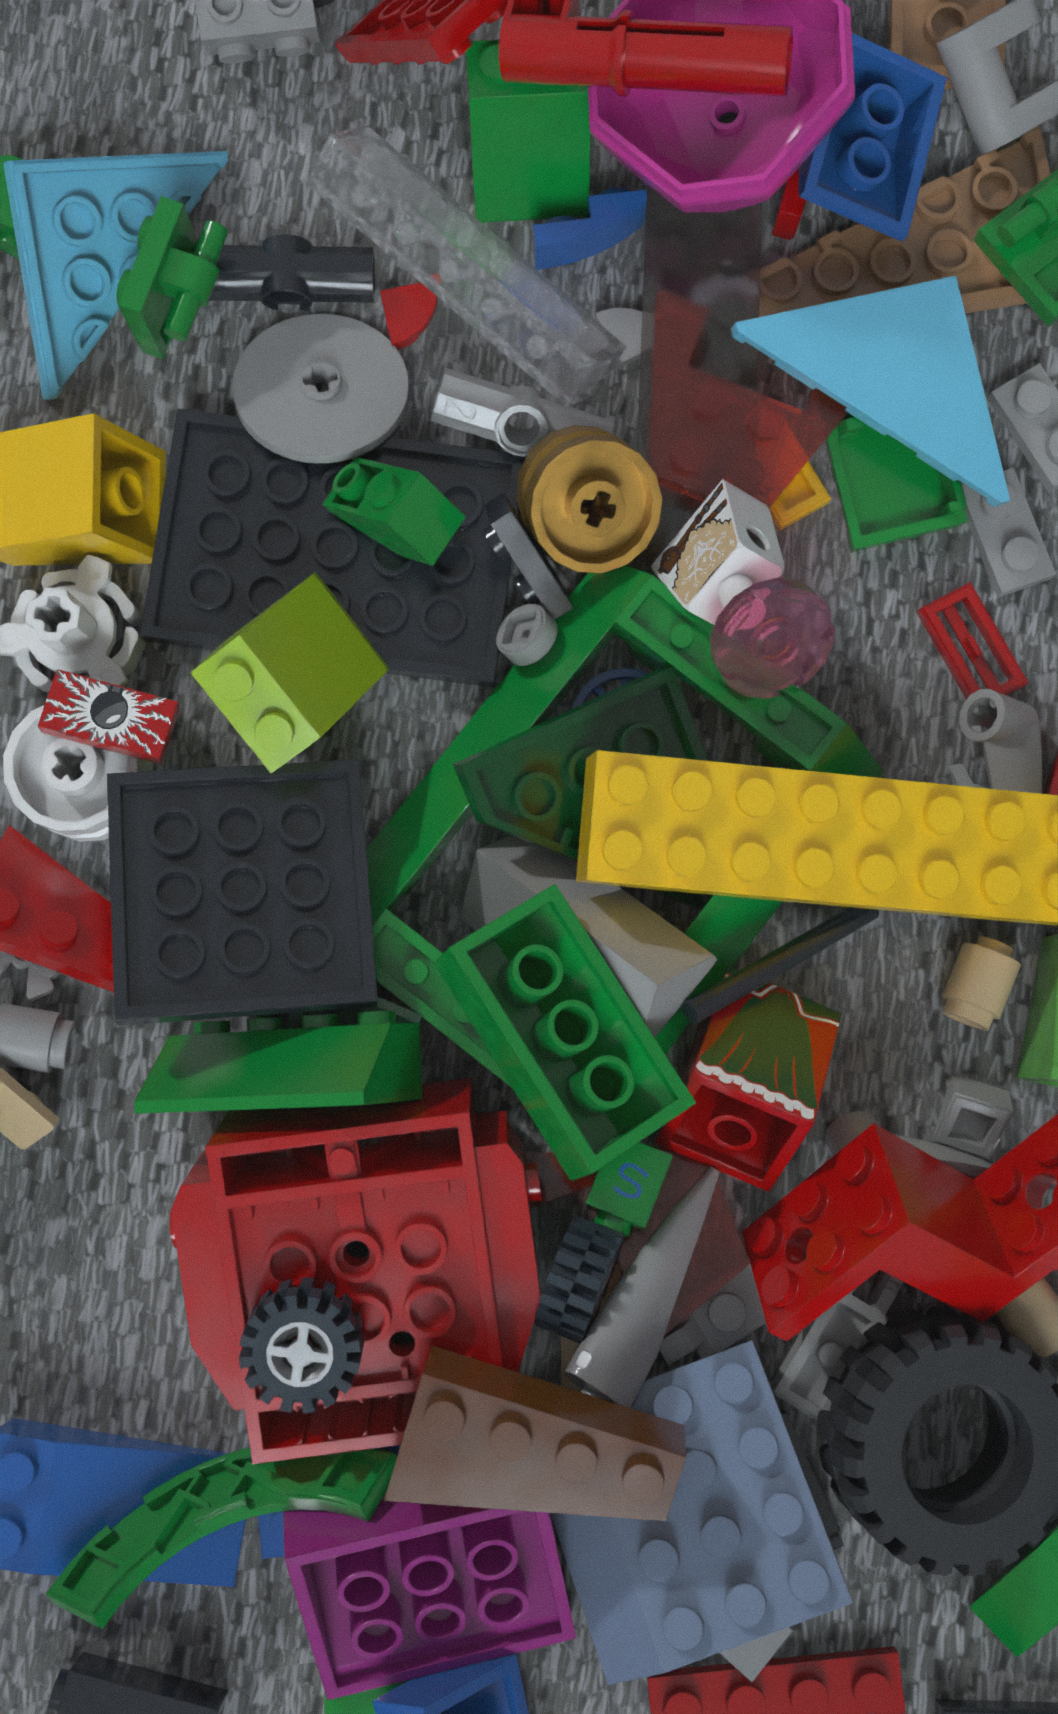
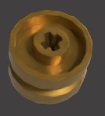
(596, 467)

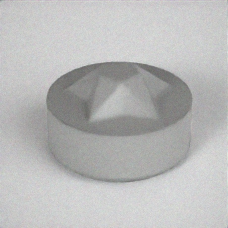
(526, 634)

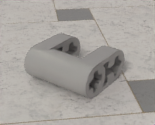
(983, 83)

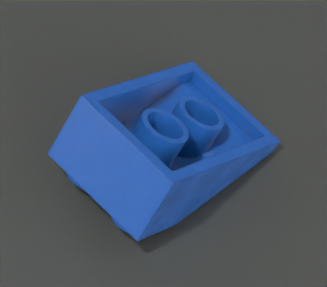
(879, 147)

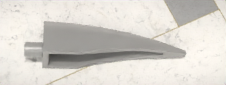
(635, 1316)

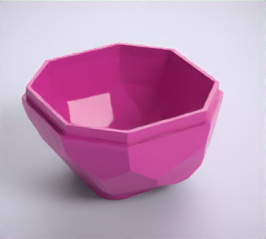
(718, 167)

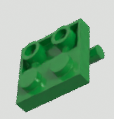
(1025, 246)
(169, 277)

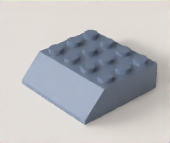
(738, 1541)

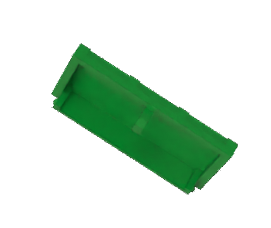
(887, 489)

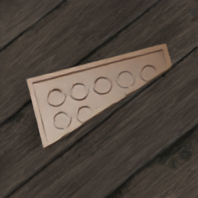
(936, 247)

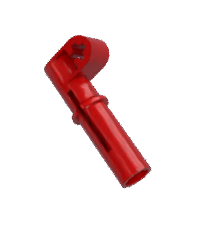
(560, 47)

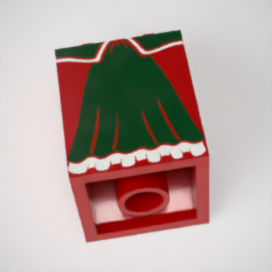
(754, 1083)

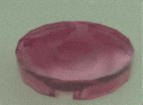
(772, 637)

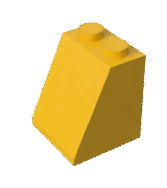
(78, 492)

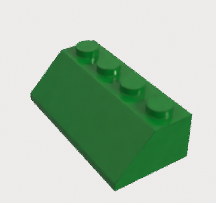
(564, 1032)
(286, 1067)

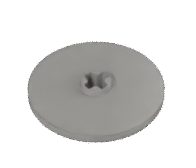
(288, 414)

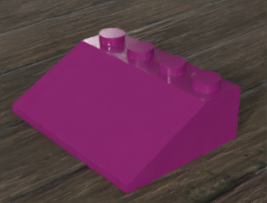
(422, 1589)

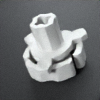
(84, 643)

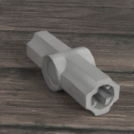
(485, 406)

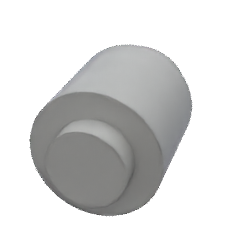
(34, 1038)

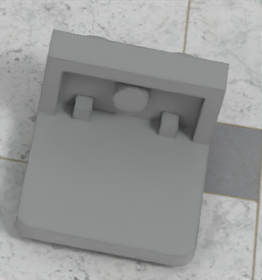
(240, 26)

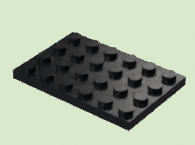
(253, 526)

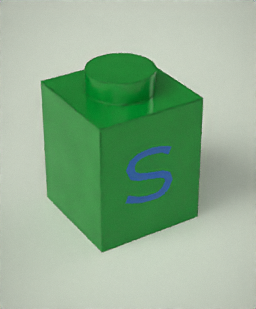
(629, 1188)

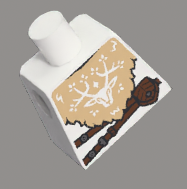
(720, 552)

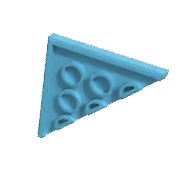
(80, 233)
(898, 366)

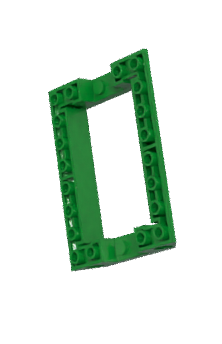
(661, 633)

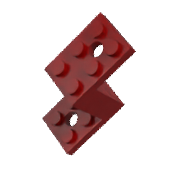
(913, 1218)

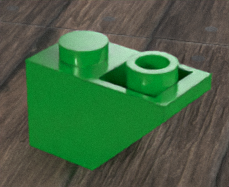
(395, 508)

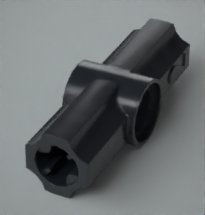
(294, 273)

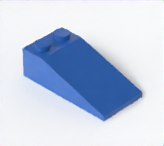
(73, 1482)

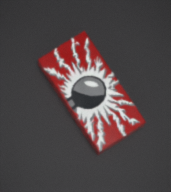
(109, 716)

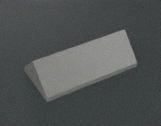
(644, 951)

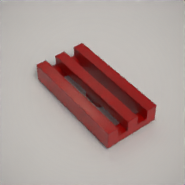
(988, 630)

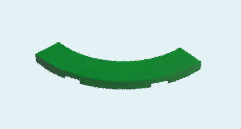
(206, 1501)

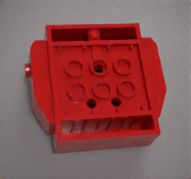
(443, 1235)

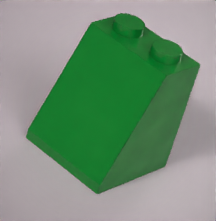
(525, 143)

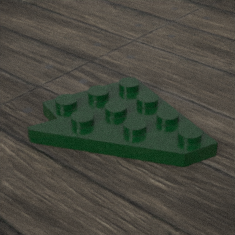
(537, 778)

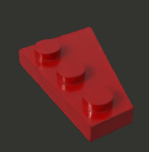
(52, 914)

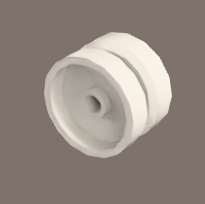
(44, 785)

